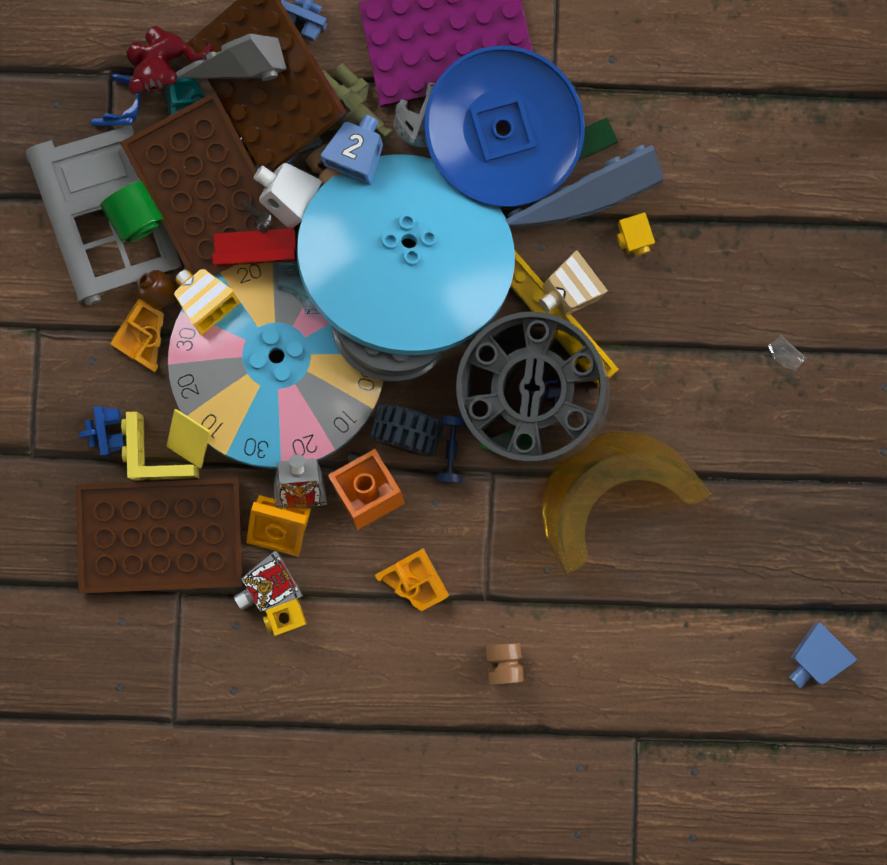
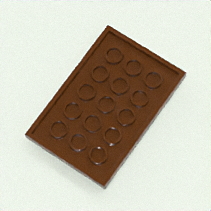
(277, 114)
(198, 179)
(159, 535)

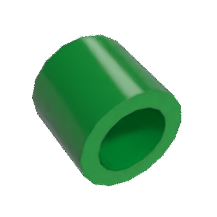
(132, 212)

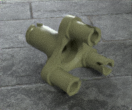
(353, 98)

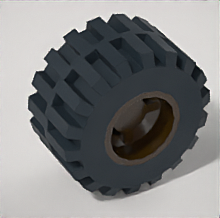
(407, 430)

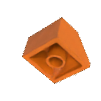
(366, 489)

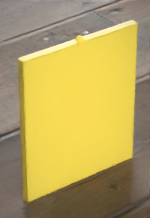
(188, 438)

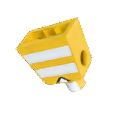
(204, 299)

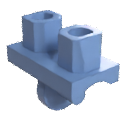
(313, 22)

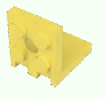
(134, 455)

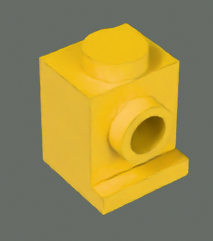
(295, 613)

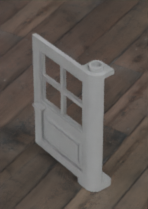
(75, 183)

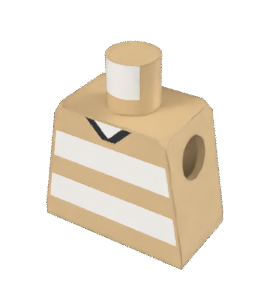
(572, 287)

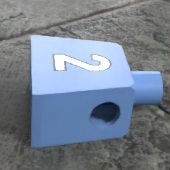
(355, 150)

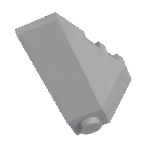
(242, 58)

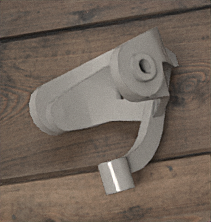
(416, 120)

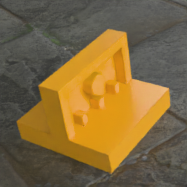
(276, 527)

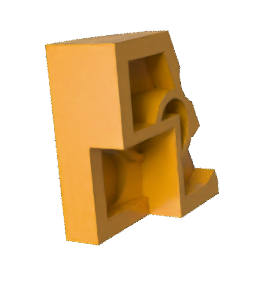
(140, 335)
(416, 580)

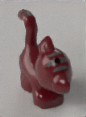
(150, 61)

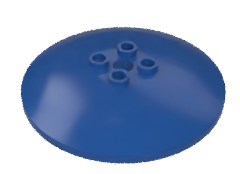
(509, 88)

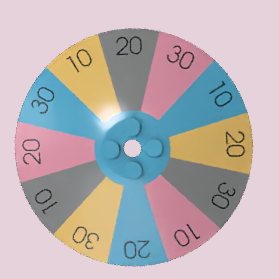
(260, 407)

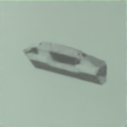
(786, 353)

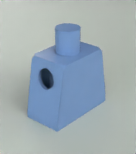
(819, 657)

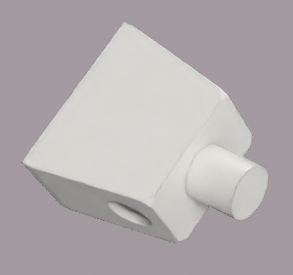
(287, 192)

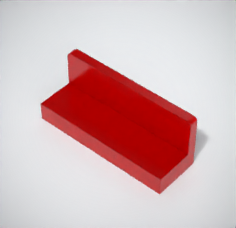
(254, 247)

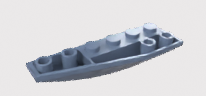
(594, 192)

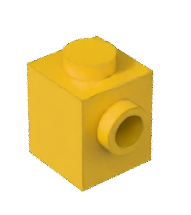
(635, 235)

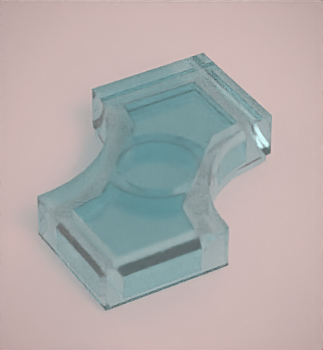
(290, 281)

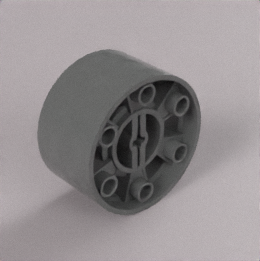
(537, 360)

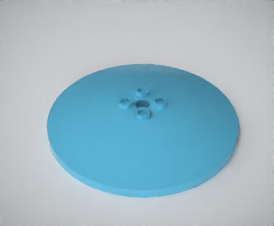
(395, 294)

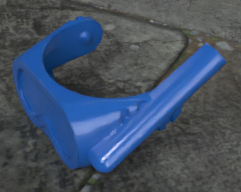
(128, 116)

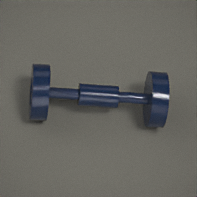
(451, 450)

